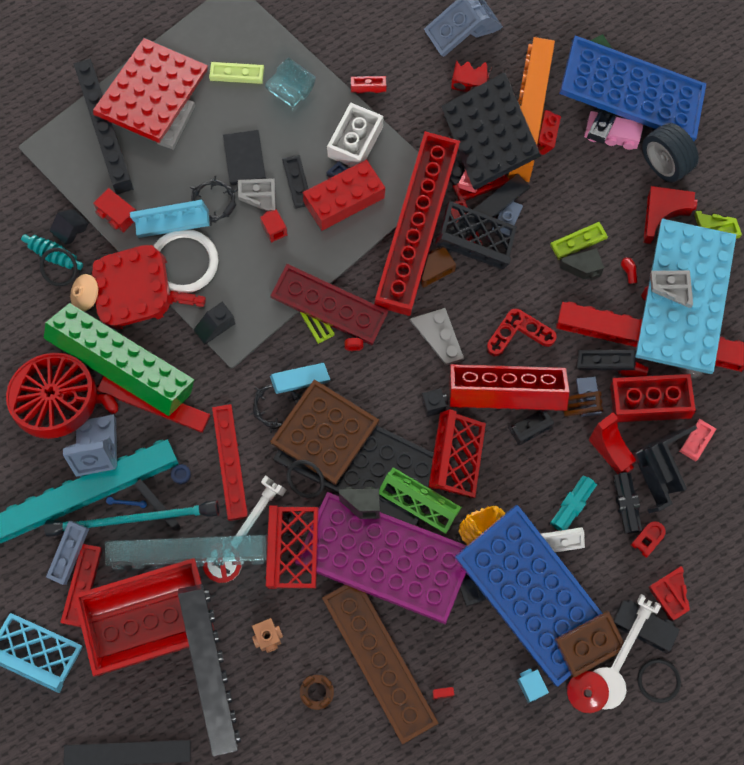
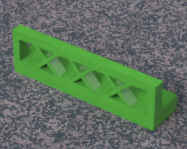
(423, 495)

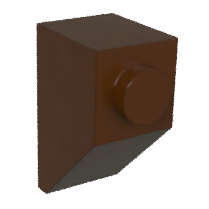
(438, 266)

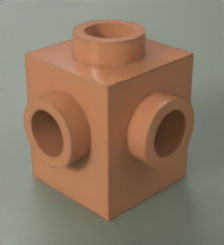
(261, 630)

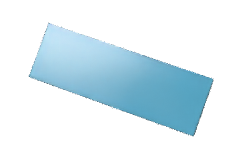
(299, 378)

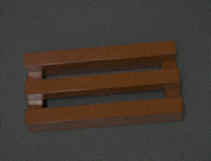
(597, 402)

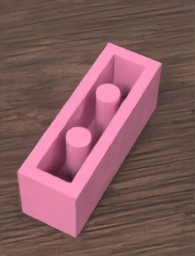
(623, 132)

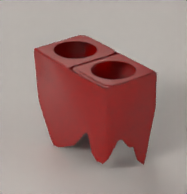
(467, 74)

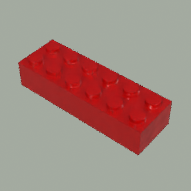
(508, 387)

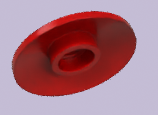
(593, 682)

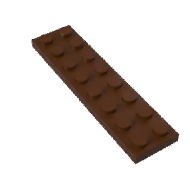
(380, 662)

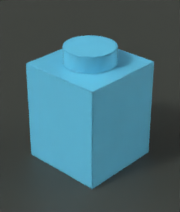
(532, 685)

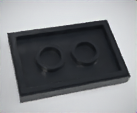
(244, 156)

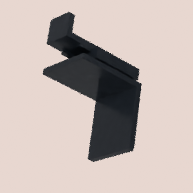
(660, 468)

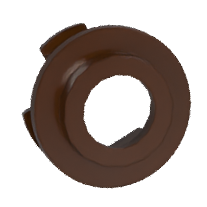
(310, 680)

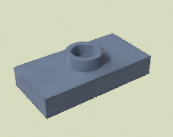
(509, 216)
(587, 385)

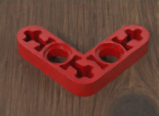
(525, 319)

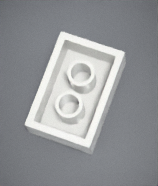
(355, 135)

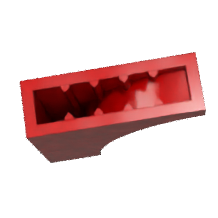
(665, 204)
(611, 446)

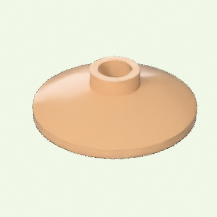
(84, 292)

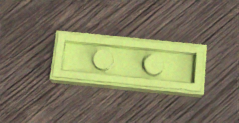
(236, 72)

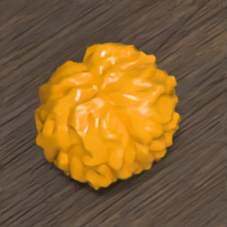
(479, 522)

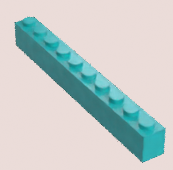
(85, 490)

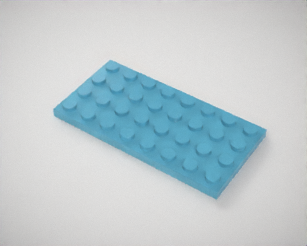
(671, 330)

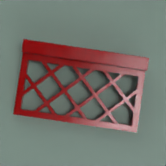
(444, 447)
(275, 550)

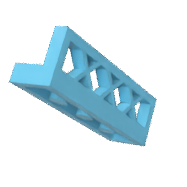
(170, 218)

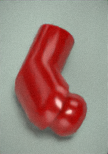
(630, 268)

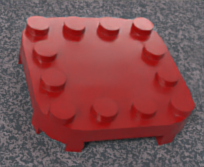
(131, 286)

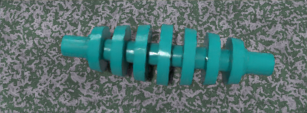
(41, 245)

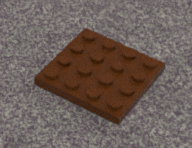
(325, 431)

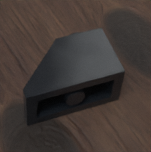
(214, 323)

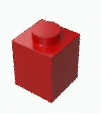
(273, 225)

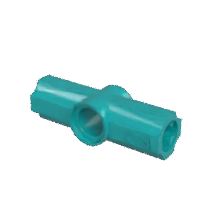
(573, 503)

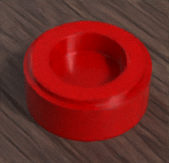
(353, 344)

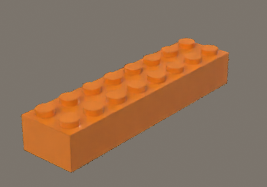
(533, 92)

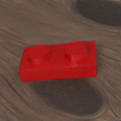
(368, 84)

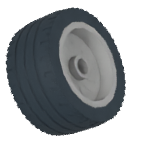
(670, 152)

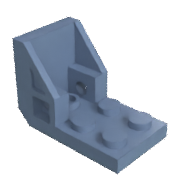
(460, 21)
(94, 447)

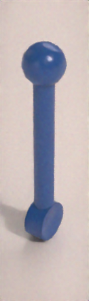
(110, 501)

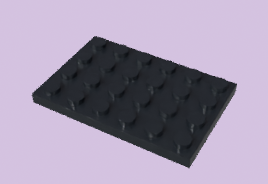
(490, 131)

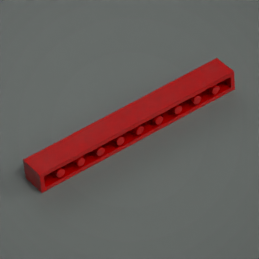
(626, 331)

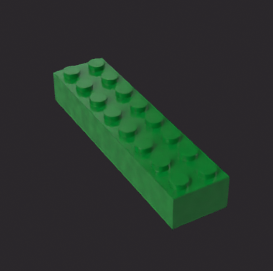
(118, 359)

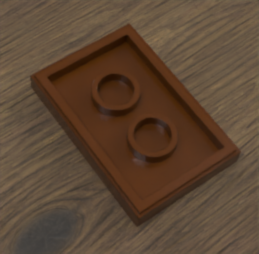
(590, 644)

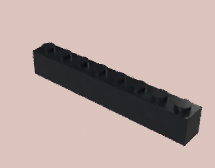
(104, 129)
(208, 669)

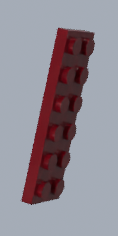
(329, 304)

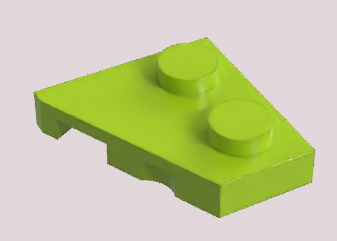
(719, 223)

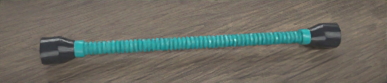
(207, 509)

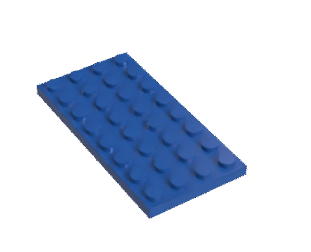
(632, 87)
(528, 588)

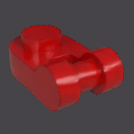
(652, 532)

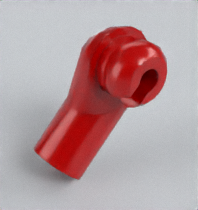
(108, 402)

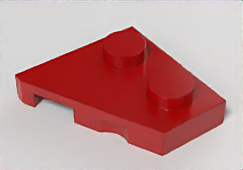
(671, 594)

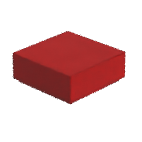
(443, 693)

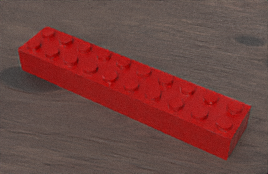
(417, 224)

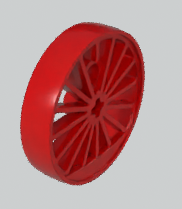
(51, 395)

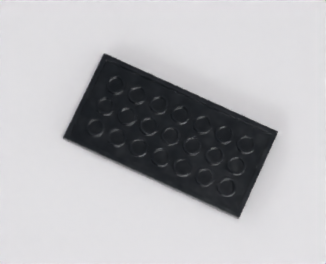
(372, 464)

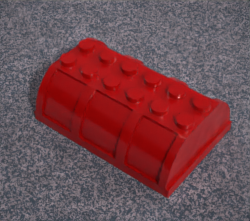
(135, 617)

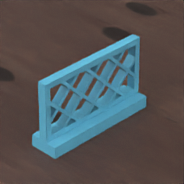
(29, 670)

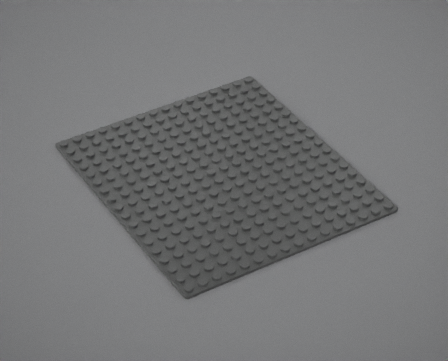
(248, 262)

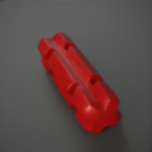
(188, 299)

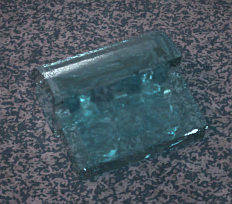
(291, 82)

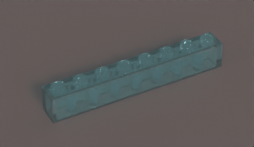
(176, 550)

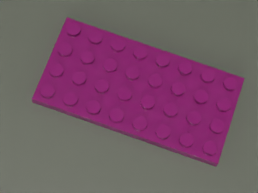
(387, 559)

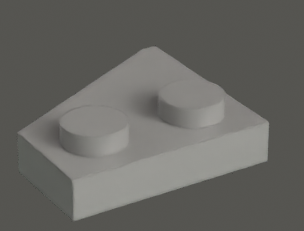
(258, 193)
(673, 286)

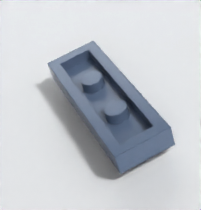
(67, 552)

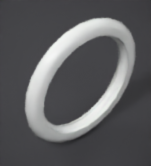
(213, 258)

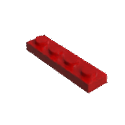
(82, 581)

